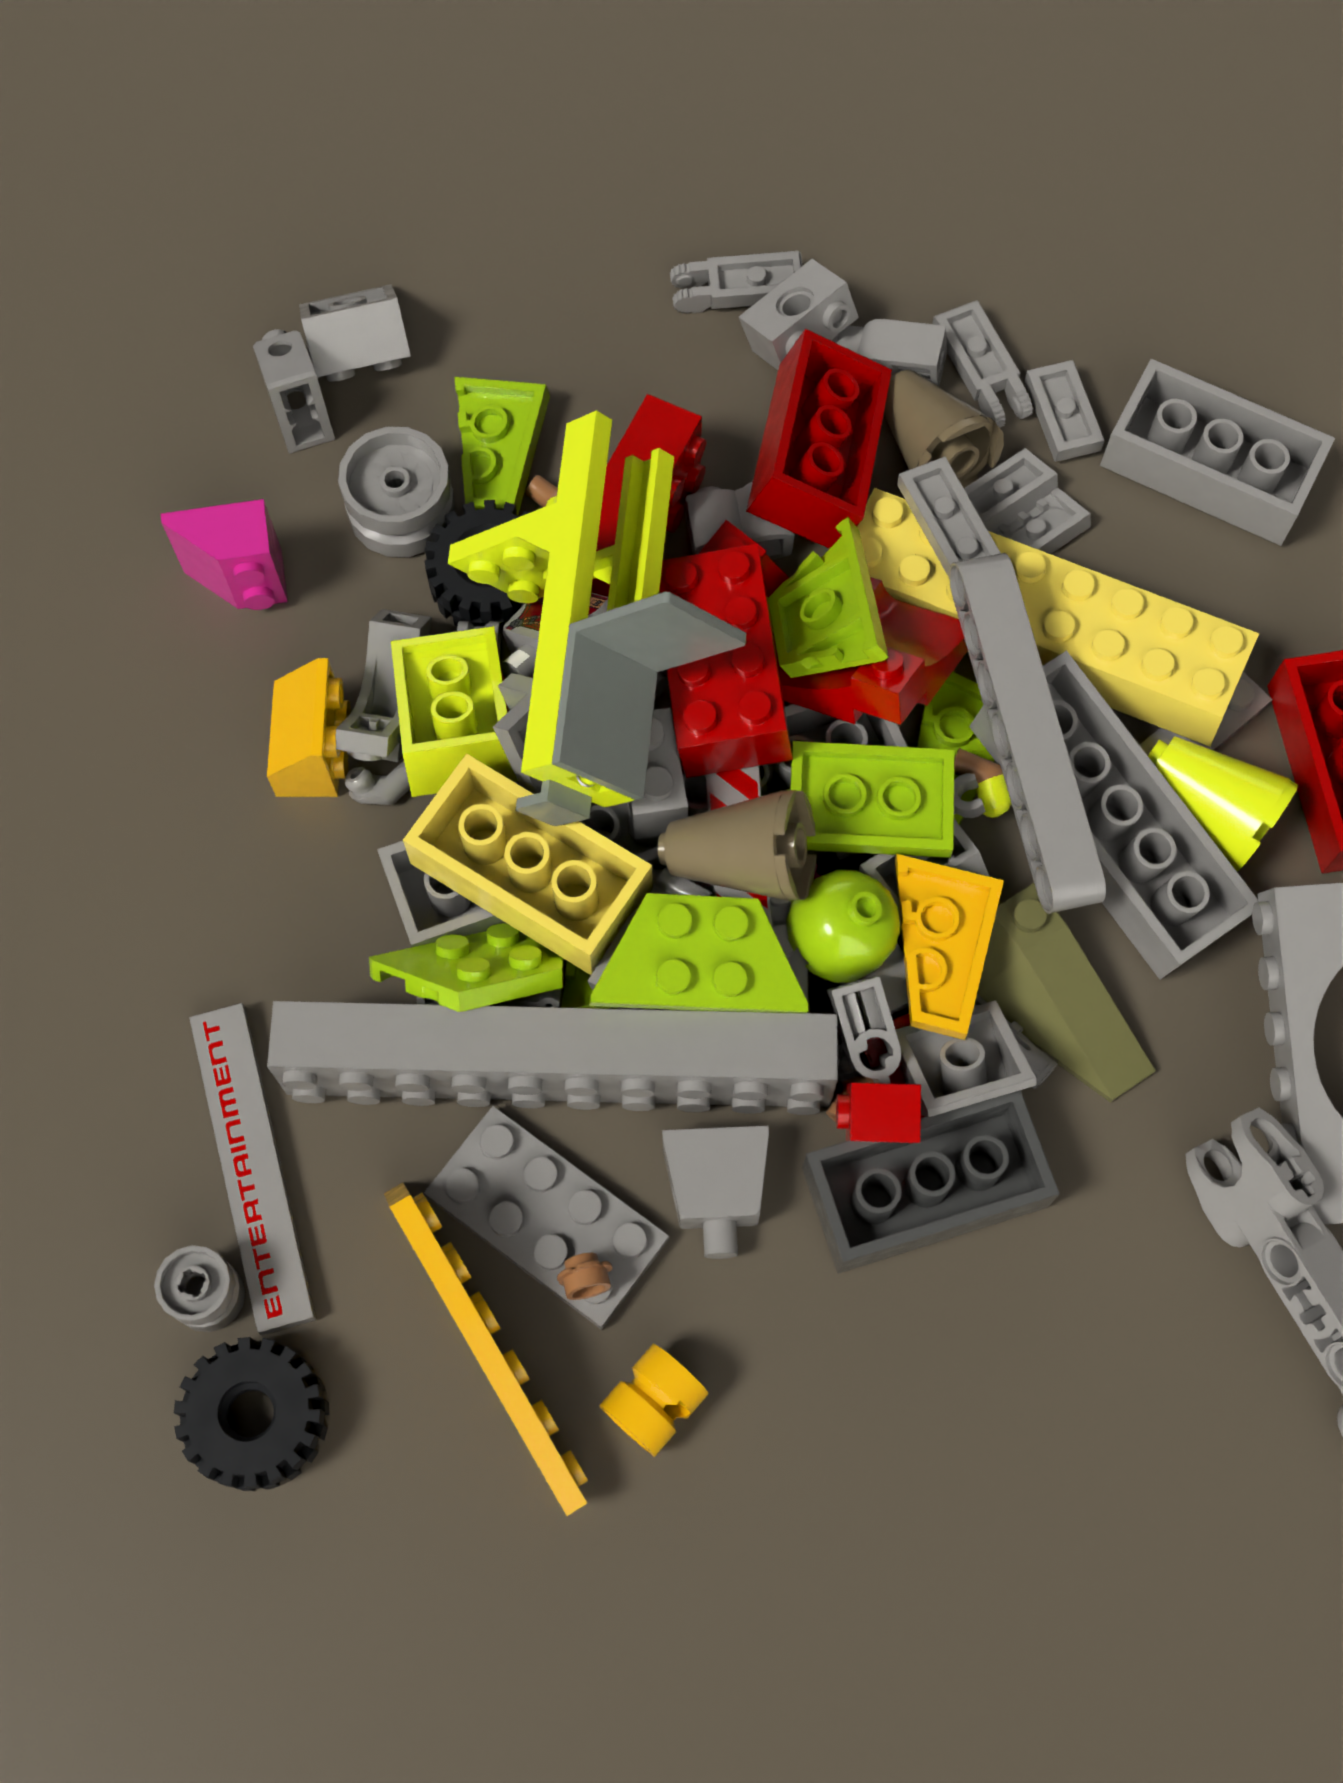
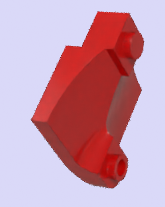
(921, 654)

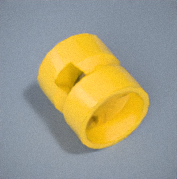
(654, 1399)

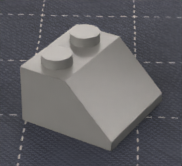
(355, 332)

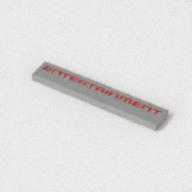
(252, 1170)

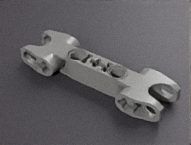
(1270, 1206)

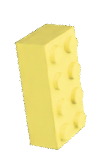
(543, 879)

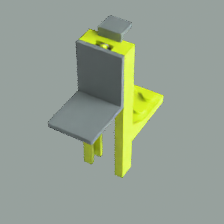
(596, 672)

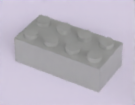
(1216, 451)

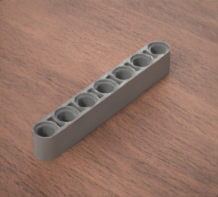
(1027, 734)

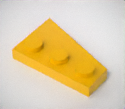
(945, 940)

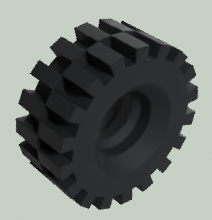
(451, 586)
(288, 1440)

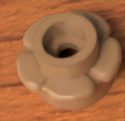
(585, 1276)

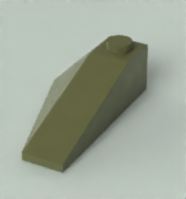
(1058, 998)

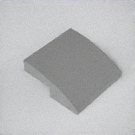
(1026, 505)

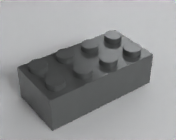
(962, 1176)

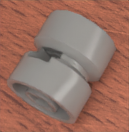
(199, 1288)

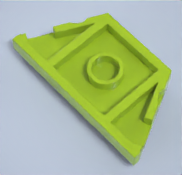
(828, 611)
(700, 958)
(473, 968)

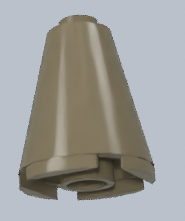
(936, 425)
(746, 846)

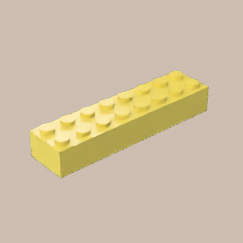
(1130, 643)

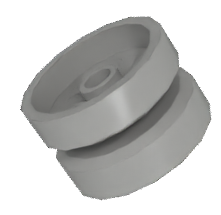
(395, 490)

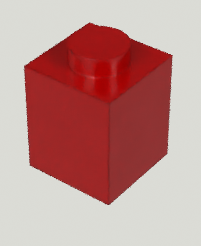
(880, 1112)

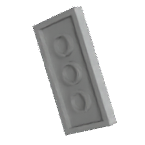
(544, 1212)

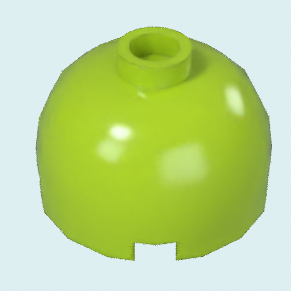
(844, 926)

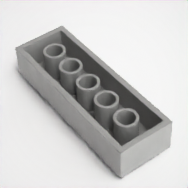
(1158, 863)

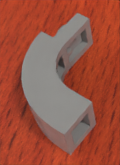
(373, 725)

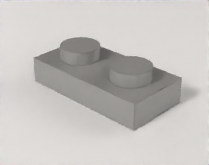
(1064, 410)

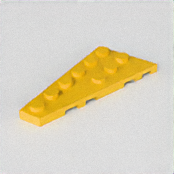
(477, 1326)

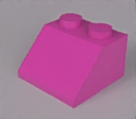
(230, 552)

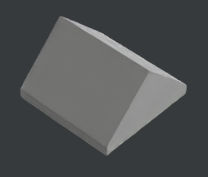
(968, 1070)

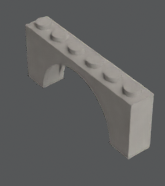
(1300, 959)

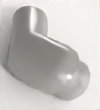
(377, 789)

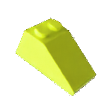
(448, 705)

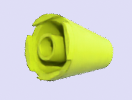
(1224, 794)

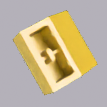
(303, 732)

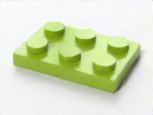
(877, 797)

